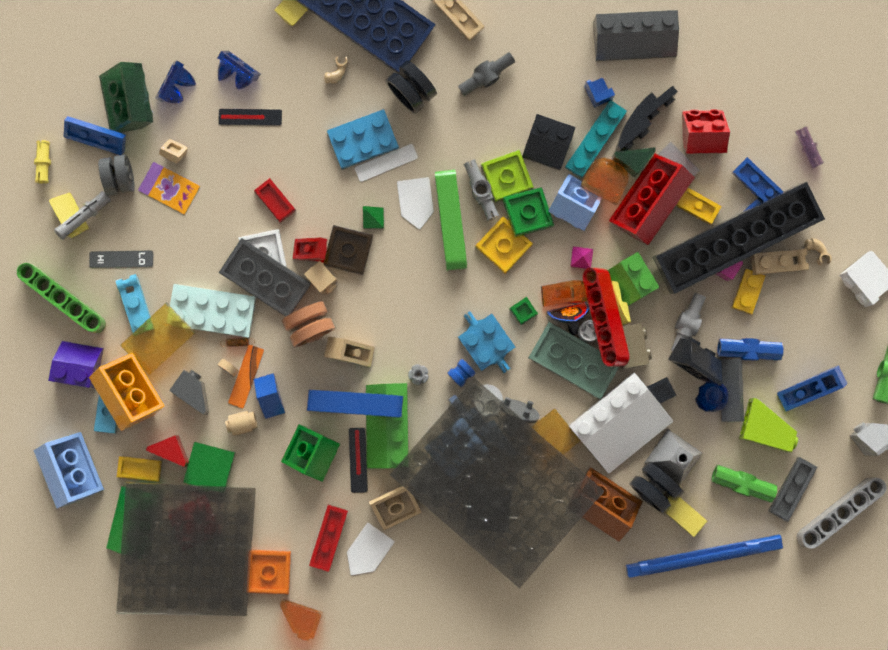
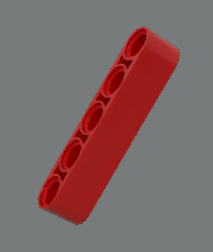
(606, 317)

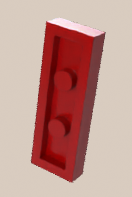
(328, 538)

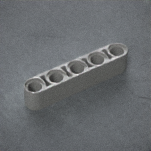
(851, 511)

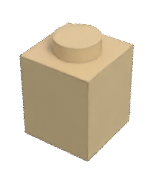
(321, 278)

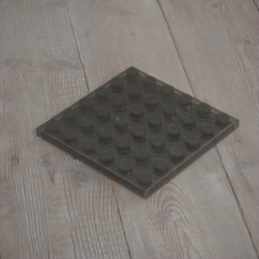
(185, 549)

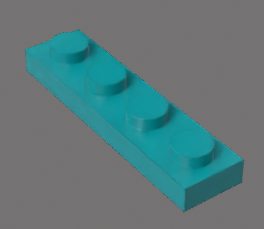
(595, 139)

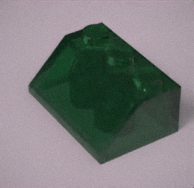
(126, 97)

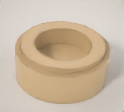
(228, 367)

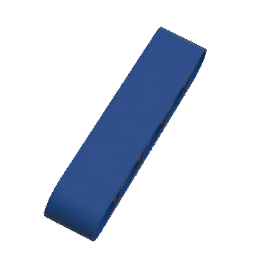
(355, 403)

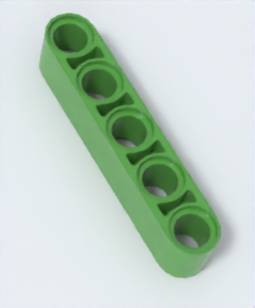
(451, 220)
(52, 294)

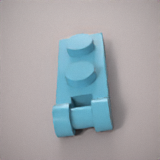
(134, 302)

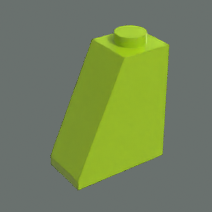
(767, 428)

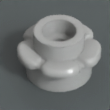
(412, 374)

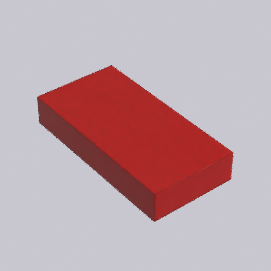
(274, 200)

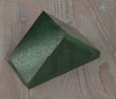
(633, 160)

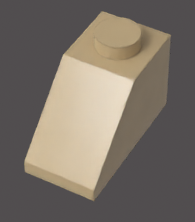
(349, 351)

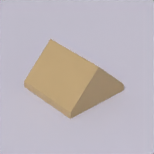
(395, 507)

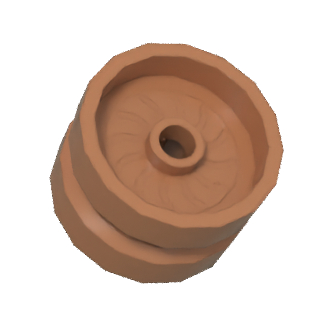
(308, 325)

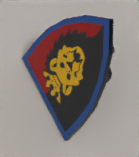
(570, 315)

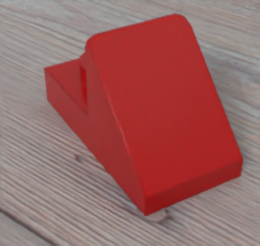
(310, 249)

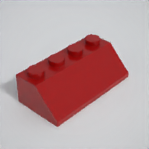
(652, 198)

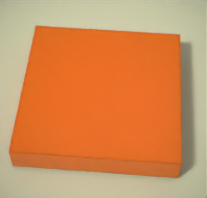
(270, 572)

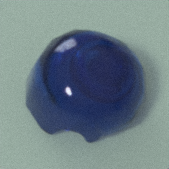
(712, 397)

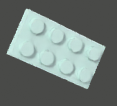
(214, 310)

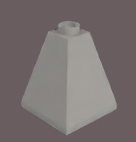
(674, 456)

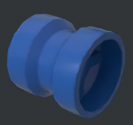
(461, 373)

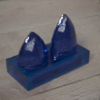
(230, 63)
(178, 75)

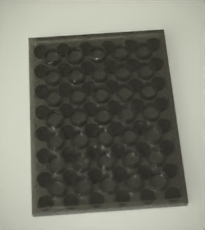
(497, 483)

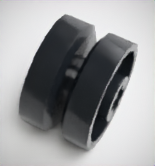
(411, 86)
(658, 486)

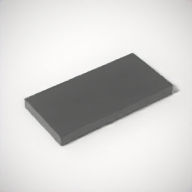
(264, 277)

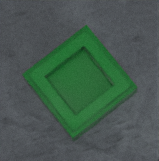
(523, 311)

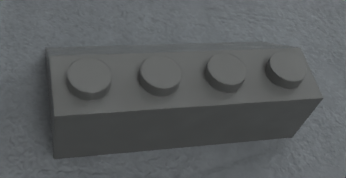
(636, 35)

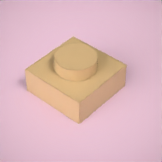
(173, 151)

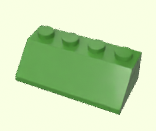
(387, 435)

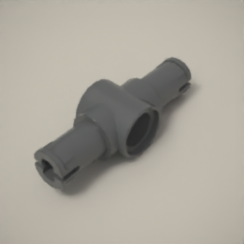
(486, 74)

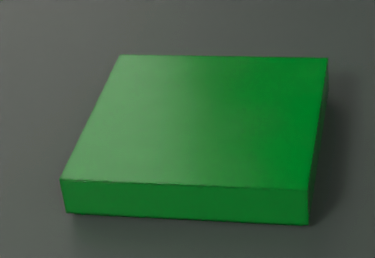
(528, 212)
(208, 465)

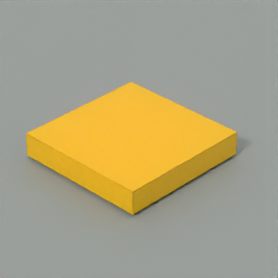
(502, 247)

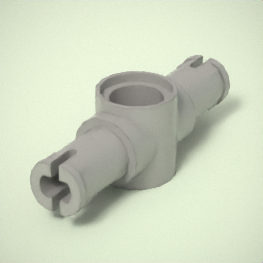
(478, 180)
(689, 321)

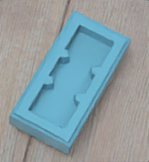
(104, 421)

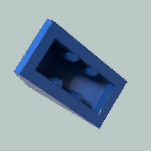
(269, 396)

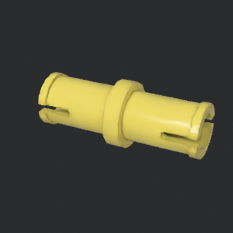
(42, 161)

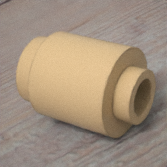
(241, 423)

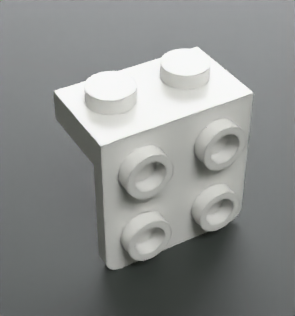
(866, 278)

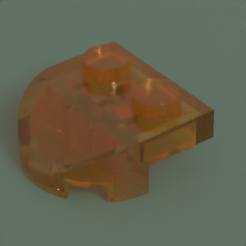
(606, 179)

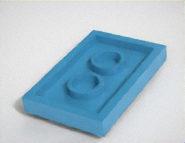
(362, 139)

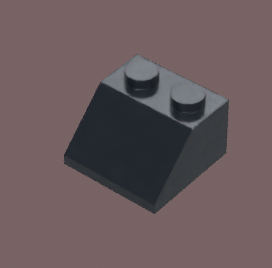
(548, 142)
(697, 361)

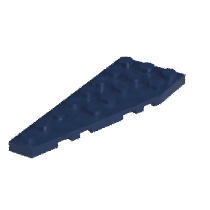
(381, 27)

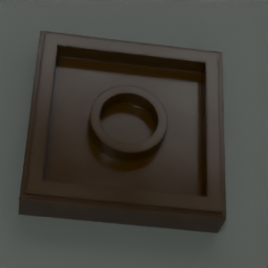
(348, 250)

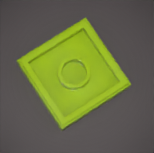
(507, 175)

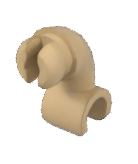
(337, 75)
(817, 245)

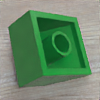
(310, 453)

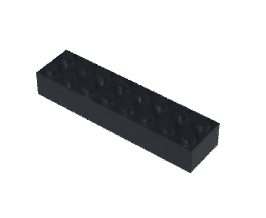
(738, 238)

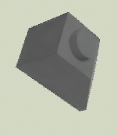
(191, 390)

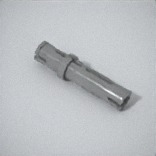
(90, 209)

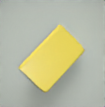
(290, 11)
(65, 207)

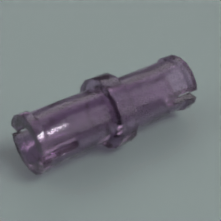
(809, 147)

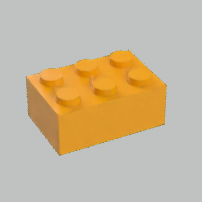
(126, 391)

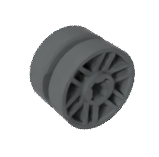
(116, 175)

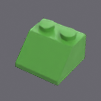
(633, 278)

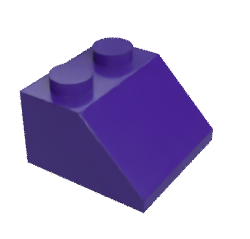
(75, 364)

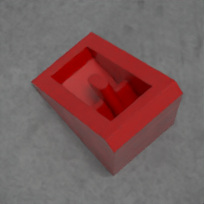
(171, 450)

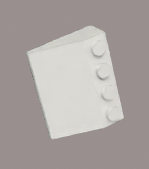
(621, 423)

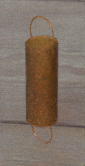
(237, 342)

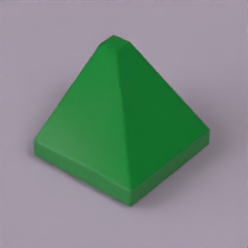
(373, 217)

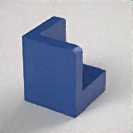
(598, 92)

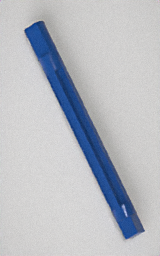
(704, 556)

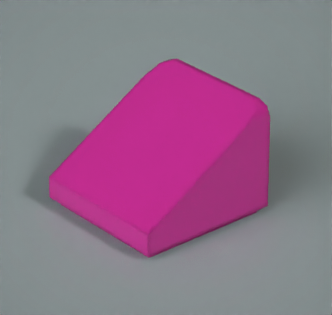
(730, 272)

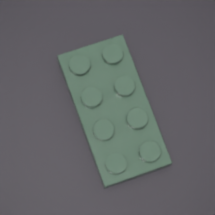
(572, 360)

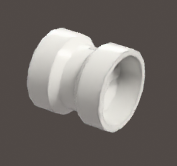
(585, 329)

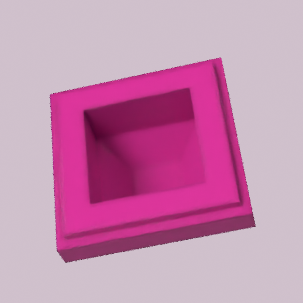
(581, 257)

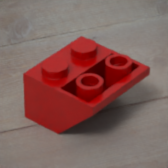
(705, 131)

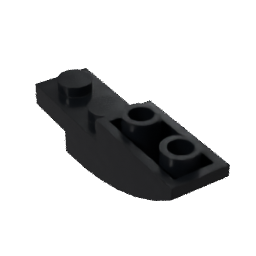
(639, 123)

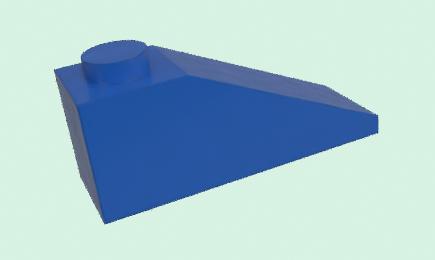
(812, 388)

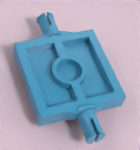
(486, 342)

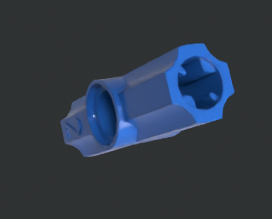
(750, 349)

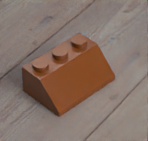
(614, 509)

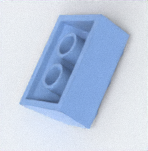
(68, 469)

